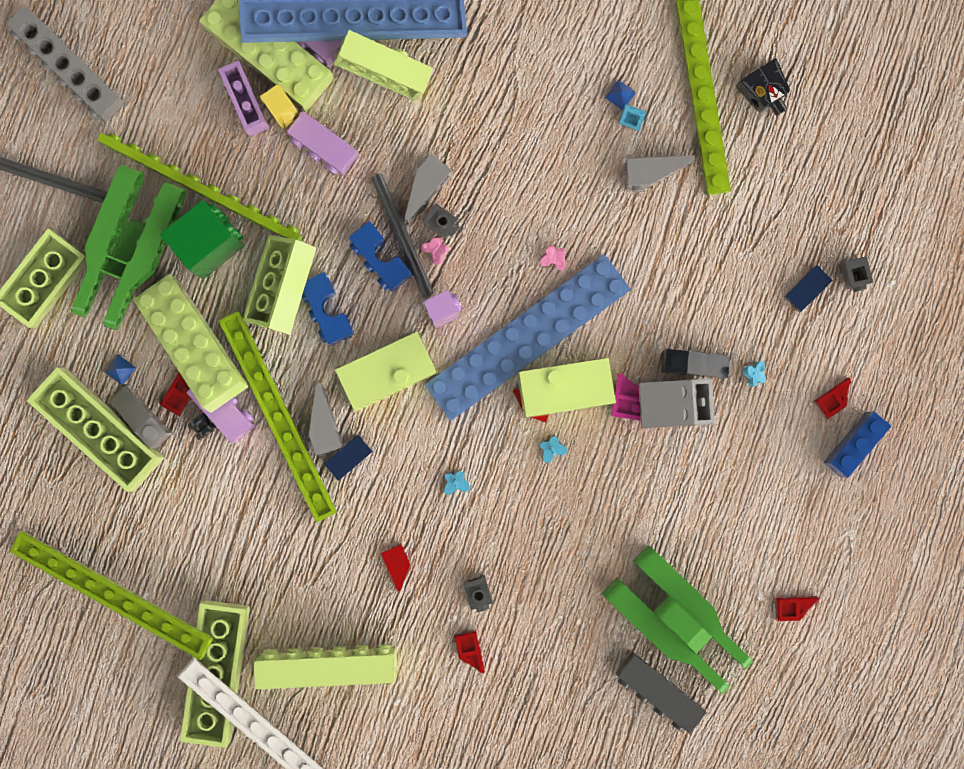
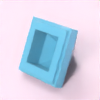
(632, 117)

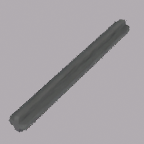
(52, 180)
(402, 235)

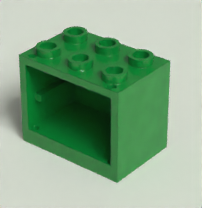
(203, 239)

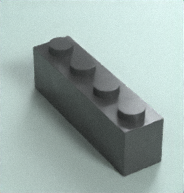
(660, 692)

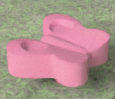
(436, 248)
(554, 256)

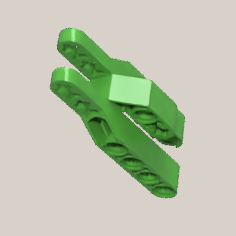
(137, 249)
(681, 620)

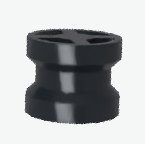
(201, 426)

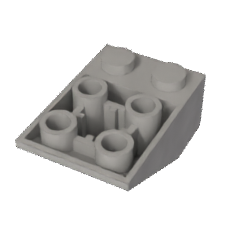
(676, 403)

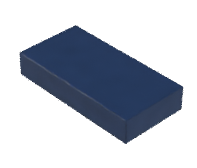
(808, 288)
(348, 457)

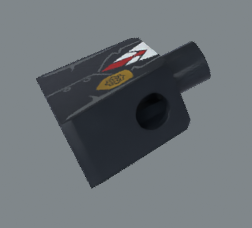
(766, 88)

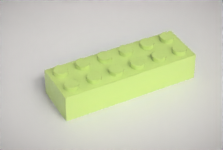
(278, 62)
(190, 343)
(95, 429)
(224, 659)
(326, 668)

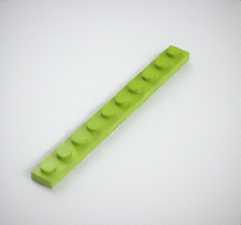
(703, 97)
(193, 183)
(278, 416)
(111, 595)

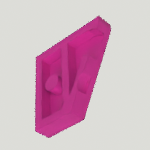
(627, 399)

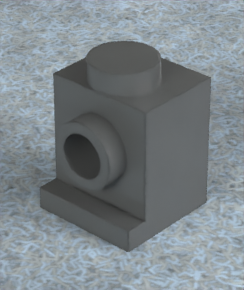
(433, 218)
(861, 268)
(478, 585)

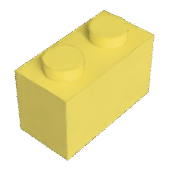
(280, 106)

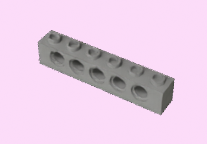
(26, 22)

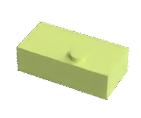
(383, 65)
(41, 278)
(279, 284)
(386, 371)
(566, 388)

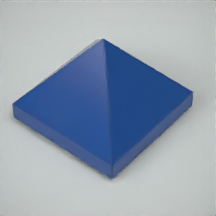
(620, 94)
(120, 370)

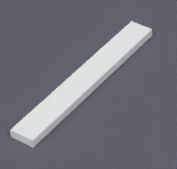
(245, 717)

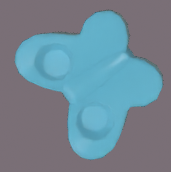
(755, 374)
(552, 448)
(456, 482)

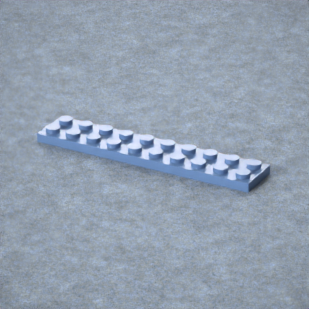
(333, 18)
(527, 337)

